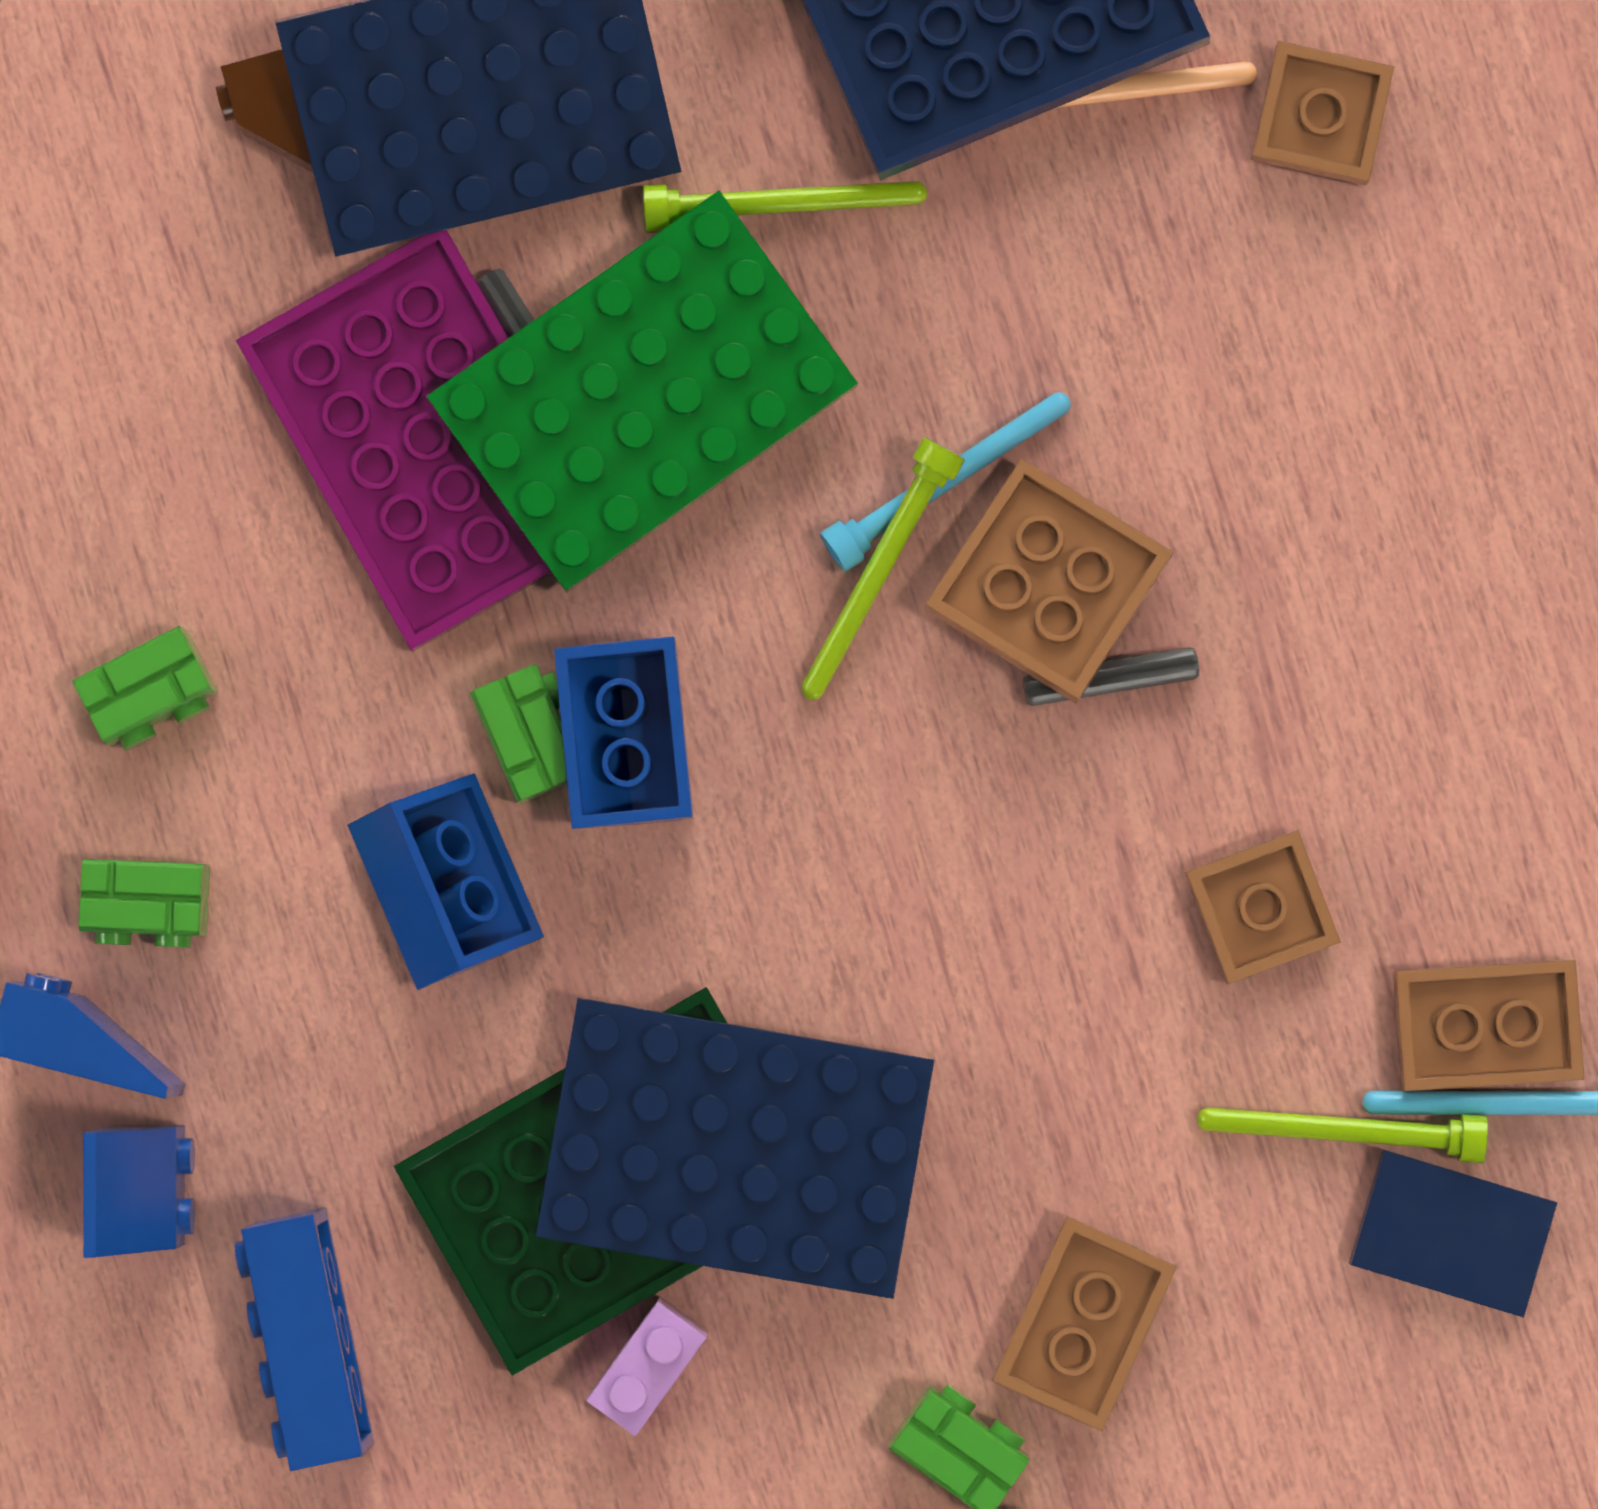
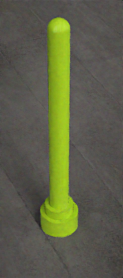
(666, 206)
(932, 469)
(1460, 1138)

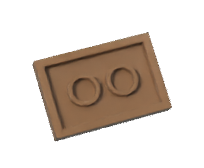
(1488, 1025)
(1084, 1323)

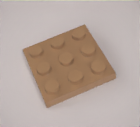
(1048, 581)

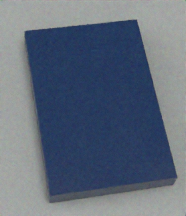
(1453, 1233)

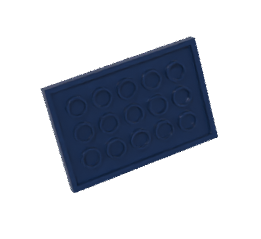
(960, 70)
(472, 109)
(735, 1148)

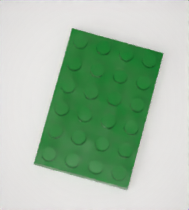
(642, 391)

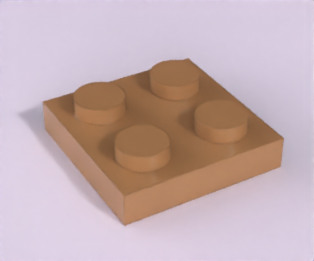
(1322, 113)
(1262, 907)

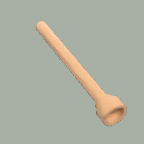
(1173, 83)

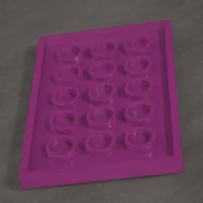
(352, 395)

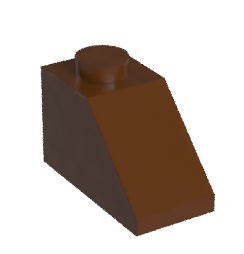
(264, 105)

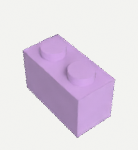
(647, 1366)

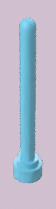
(851, 540)
(1481, 1102)

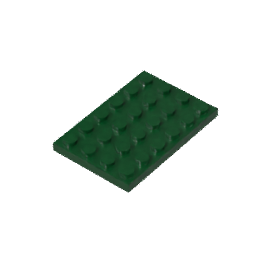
(483, 1208)

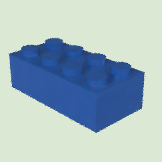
(305, 1339)

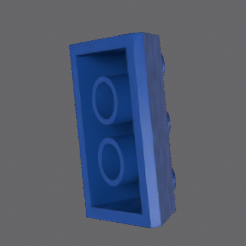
(624, 733)
(445, 880)

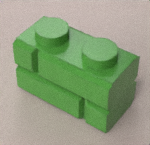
(146, 688)
(525, 730)
(144, 900)
(959, 1449)

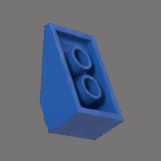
(73, 1036)
(136, 1189)

